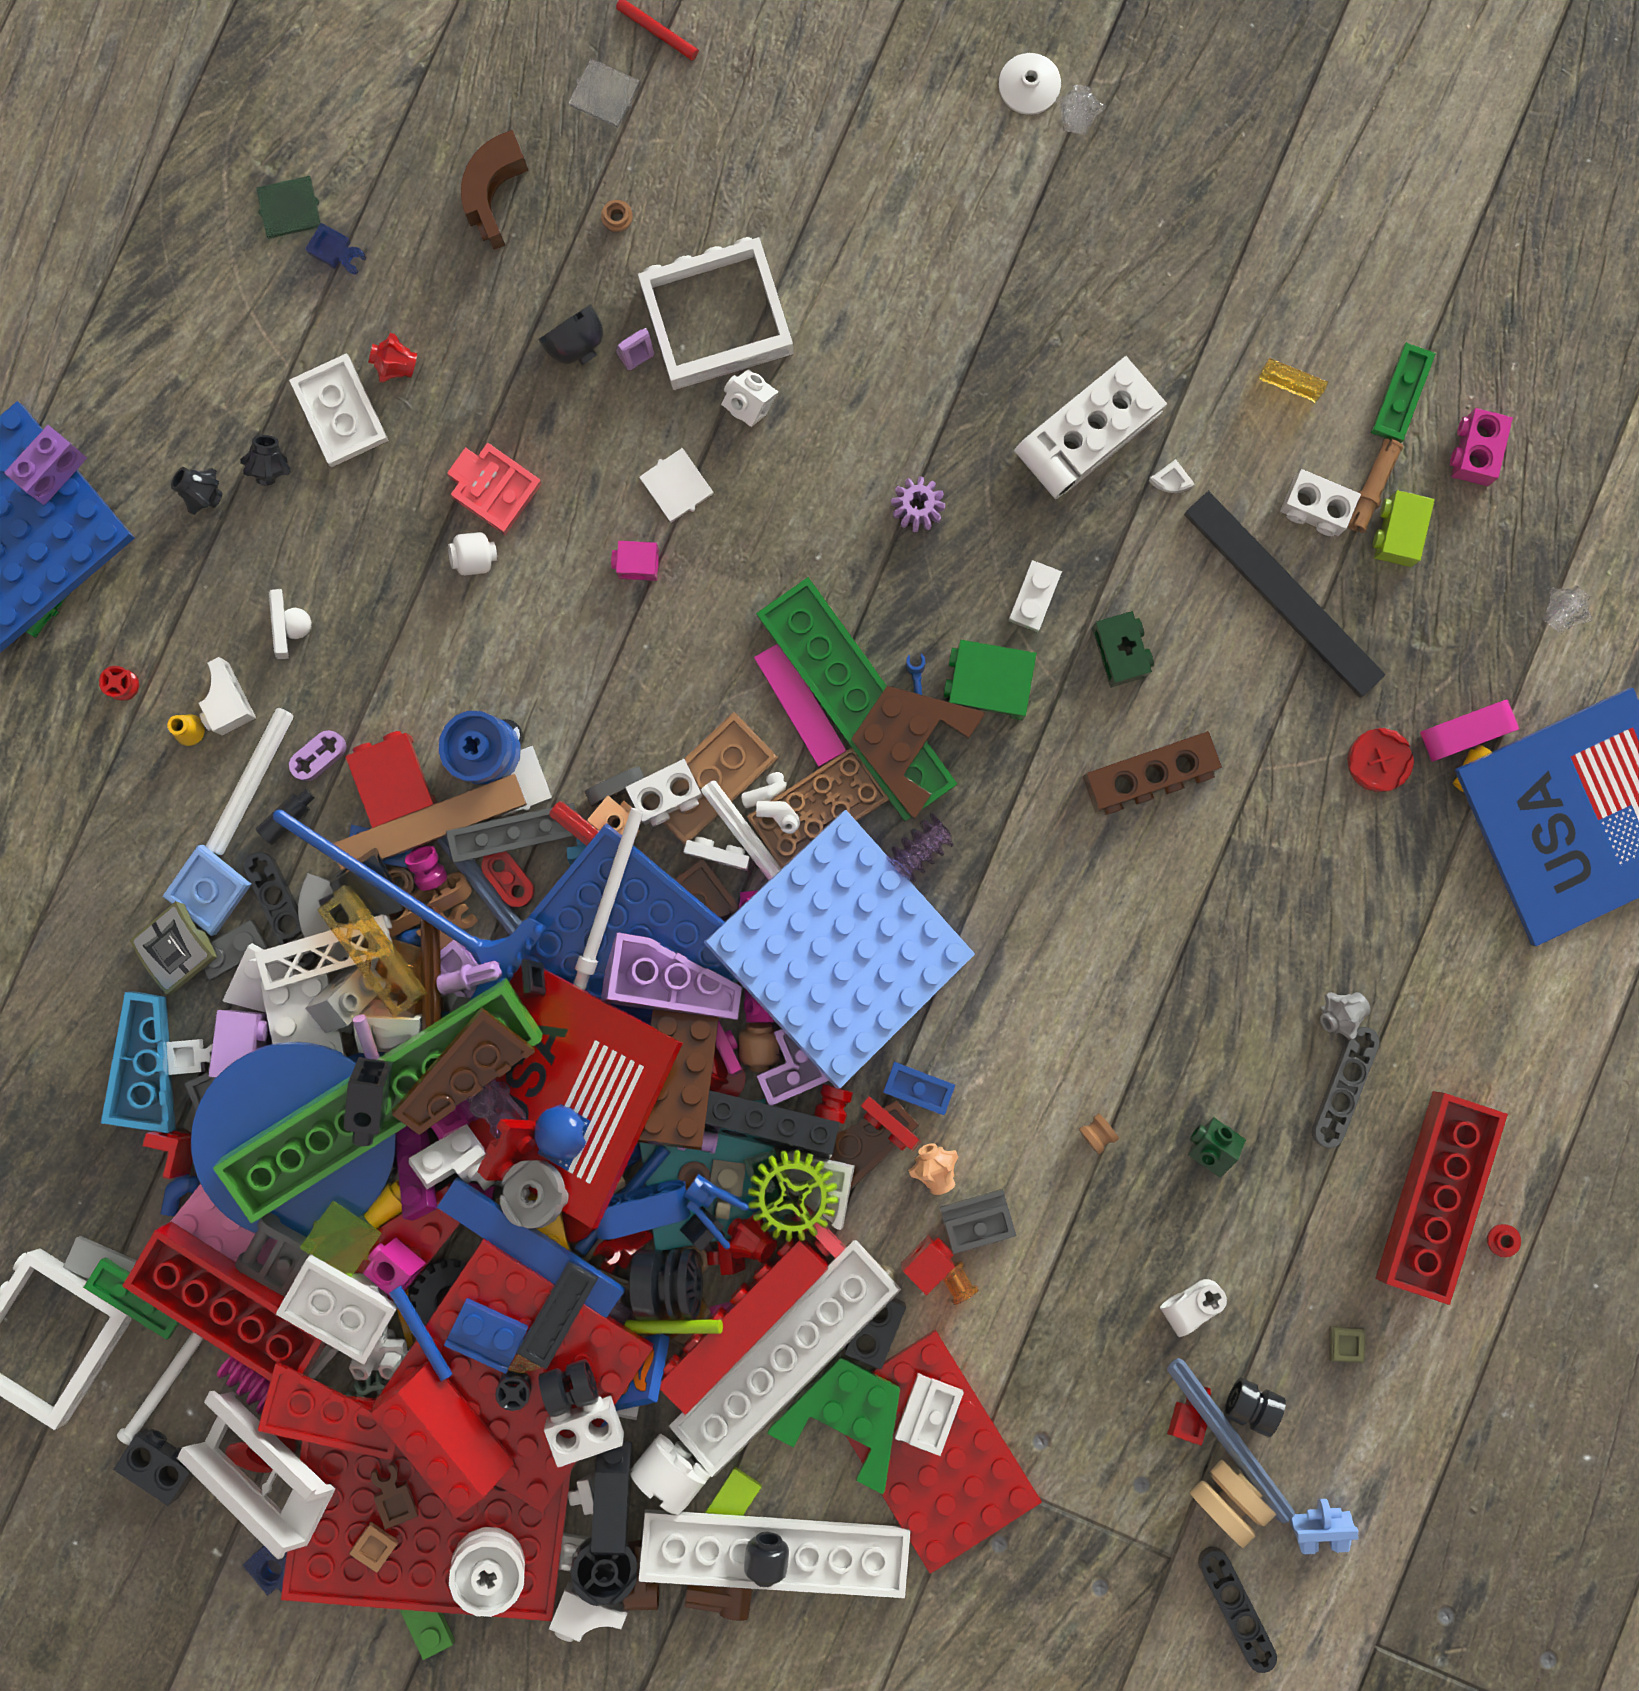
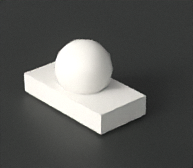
(290, 623)

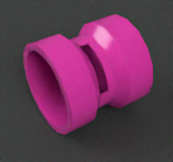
(425, 866)

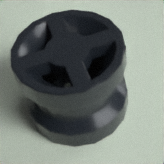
(513, 1397)

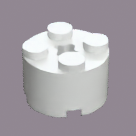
(669, 1474)

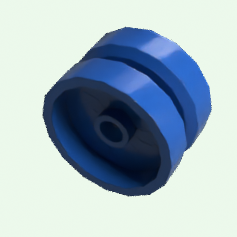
(479, 747)

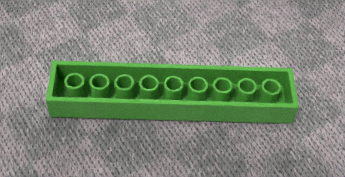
(313, 1138)

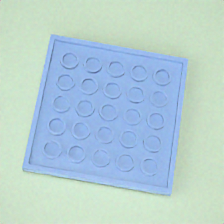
(839, 949)

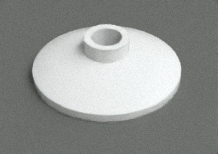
(1026, 96)

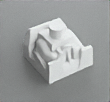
(387, 1030)

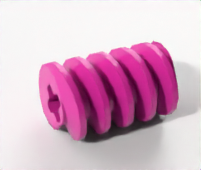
(249, 1382)

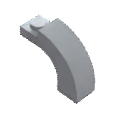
(310, 919)

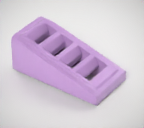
(635, 349)

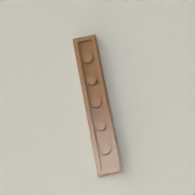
(434, 821)

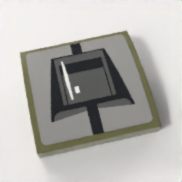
(173, 948)

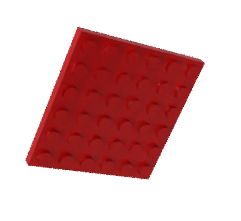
(519, 1293)

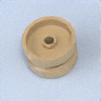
(1233, 1503)

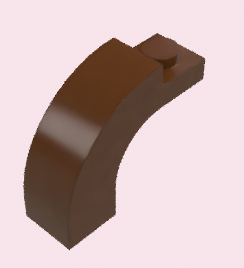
(485, 172)

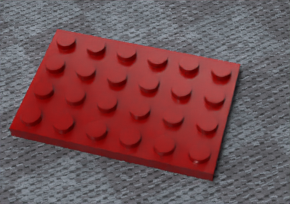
(968, 1489)

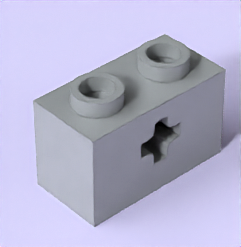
(342, 999)

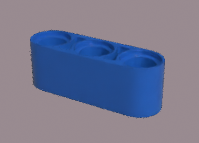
(644, 1209)

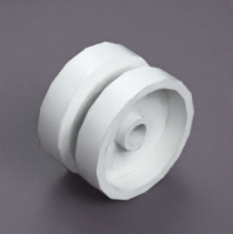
(504, 1564)

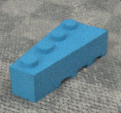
(139, 1082)

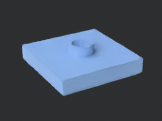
(207, 889)

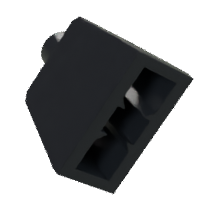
(373, 899)
(367, 1099)

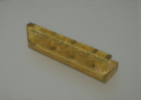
(379, 943)

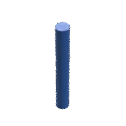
(420, 1333)

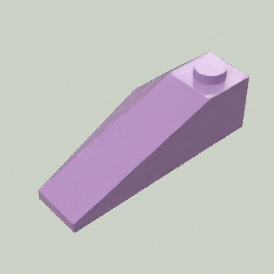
(653, 977)

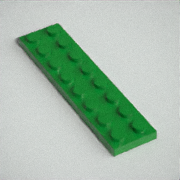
(841, 678)

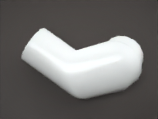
(781, 812)

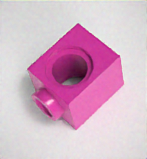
(636, 560)
(404, 1266)

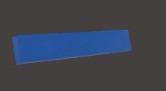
(525, 1245)

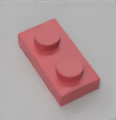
(826, 1239)

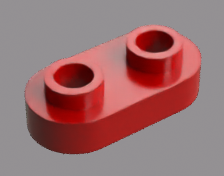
(508, 879)

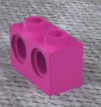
(1487, 450)

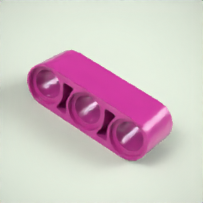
(1469, 730)

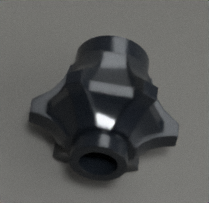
(265, 460)
(197, 488)

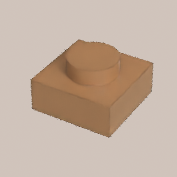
(373, 1547)

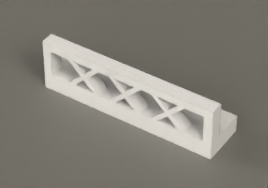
(307, 945)

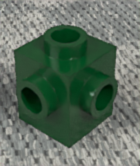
(1216, 1146)

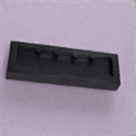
(557, 1314)

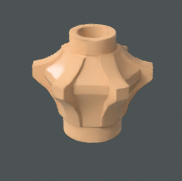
(935, 1168)

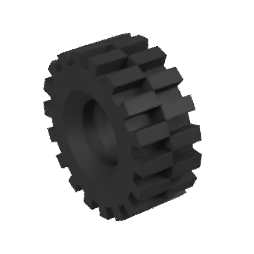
(431, 1283)

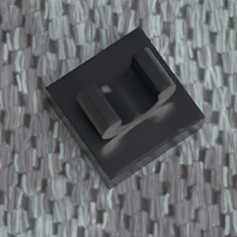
(698, 1232)

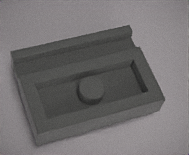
(978, 1221)

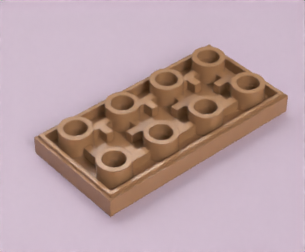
(818, 801)

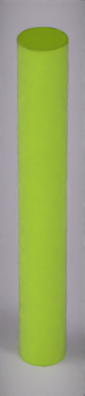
(675, 1326)

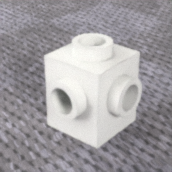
(748, 397)

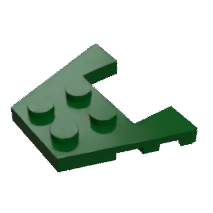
(853, 1404)

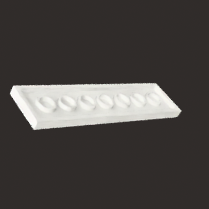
(786, 1358)
(821, 1553)

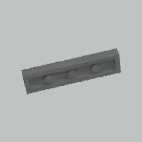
(504, 835)

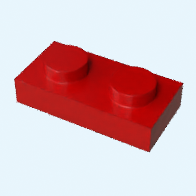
(879, 1116)

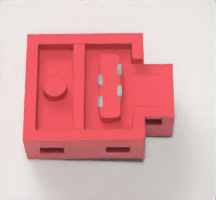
(492, 486)

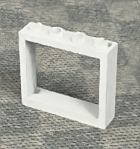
(733, 359)
(93, 1362)

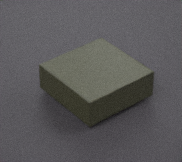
(1347, 1344)

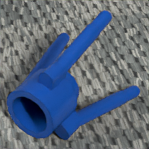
(703, 1193)

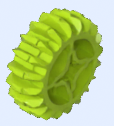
(806, 1187)

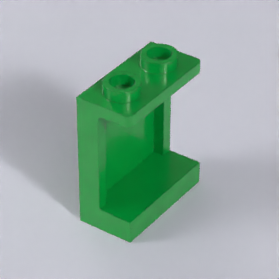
(990, 678)

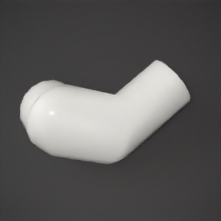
(775, 787)

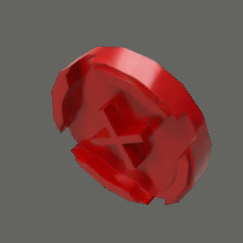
(1380, 760)

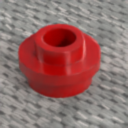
(1494, 1240)

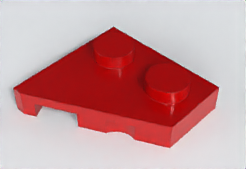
(515, 1140)

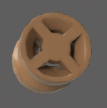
(1098, 1134)

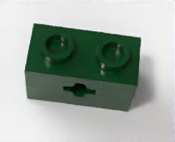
(1118, 666)

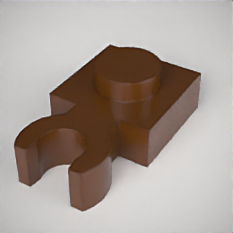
(394, 1501)

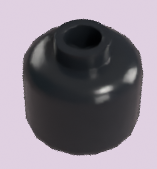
(766, 1559)

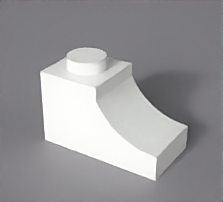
(226, 703)
(577, 1617)

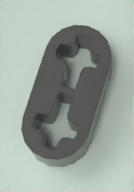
(613, 786)

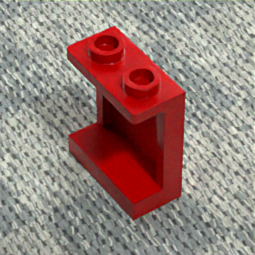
(389, 778)

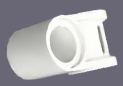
(1191, 1309)

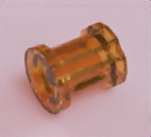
(959, 1284)

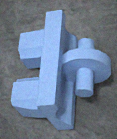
(1324, 1525)

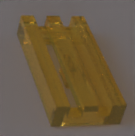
(1293, 380)

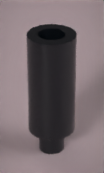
(294, 806)

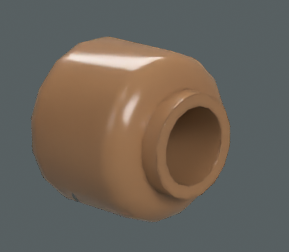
(758, 1046)

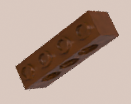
(1198, 751)

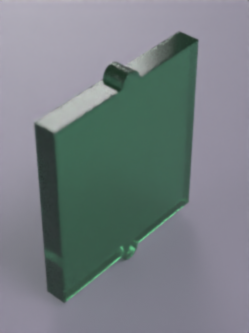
(288, 207)

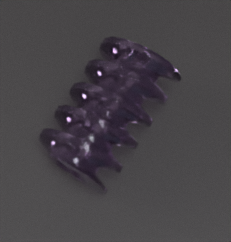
(921, 848)

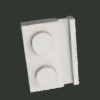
(929, 1414)

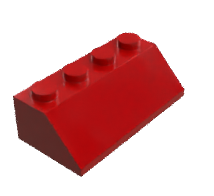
(442, 1438)

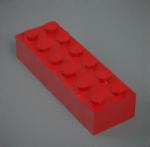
(1441, 1197)
(219, 1302)
(744, 1322)

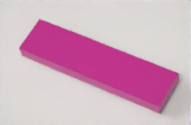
(800, 706)

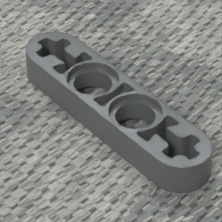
(1350, 1089)

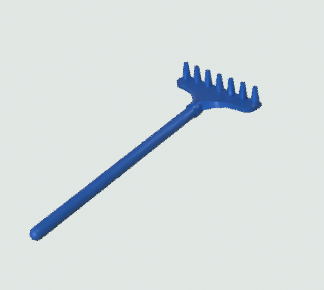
(505, 951)

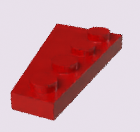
(320, 1415)

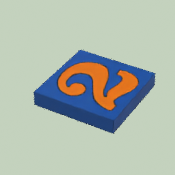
(646, 1383)

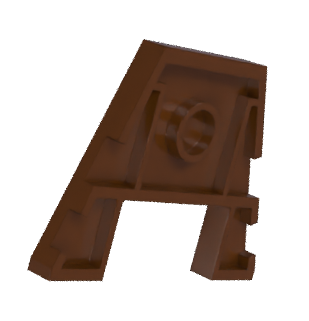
(898, 730)

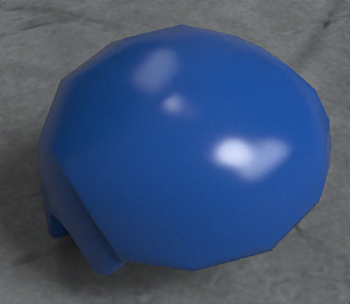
(560, 1133)

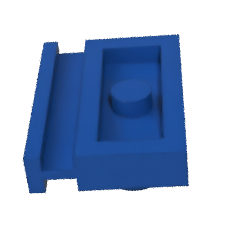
(486, 1335)

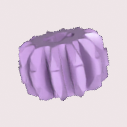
(923, 493)

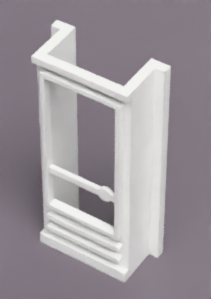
(273, 1527)

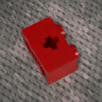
(928, 1264)

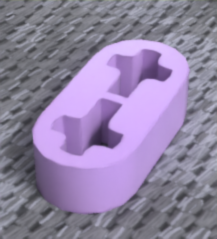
(312, 750)

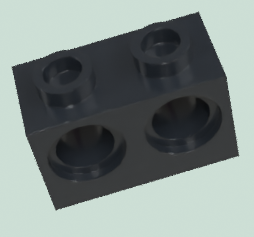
(882, 1331)
(153, 1475)

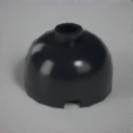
(575, 337)
(602, 1577)

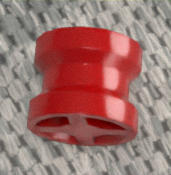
(113, 678)

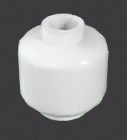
(471, 553)

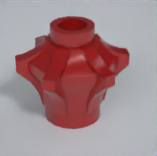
(392, 359)
(750, 1240)

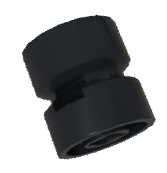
(556, 1390)
(1260, 1409)

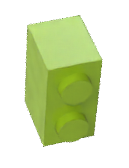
(1403, 528)

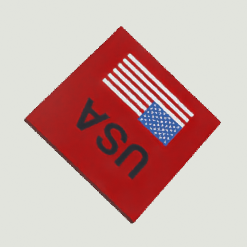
(600, 1067)

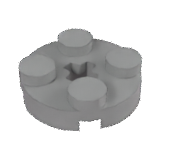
(550, 1199)

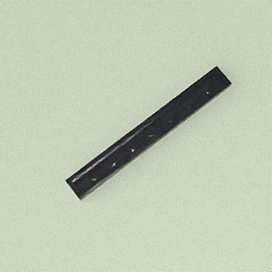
(1284, 594)

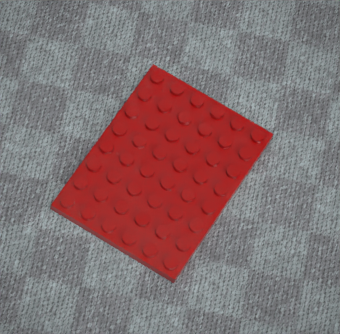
(420, 1564)

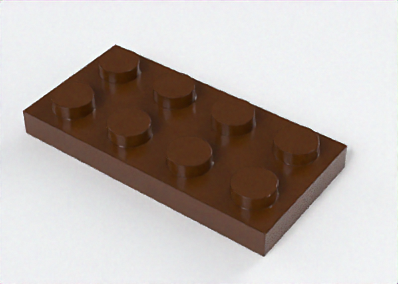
(683, 1101)

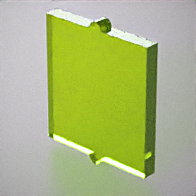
(340, 1239)

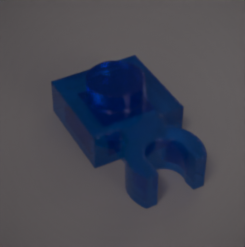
(332, 247)

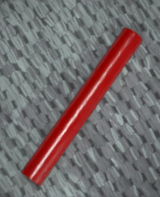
(657, 29)

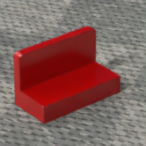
(179, 1151)

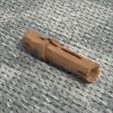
(1374, 486)

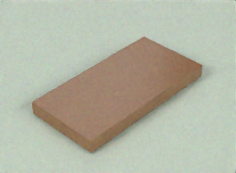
(728, 756)

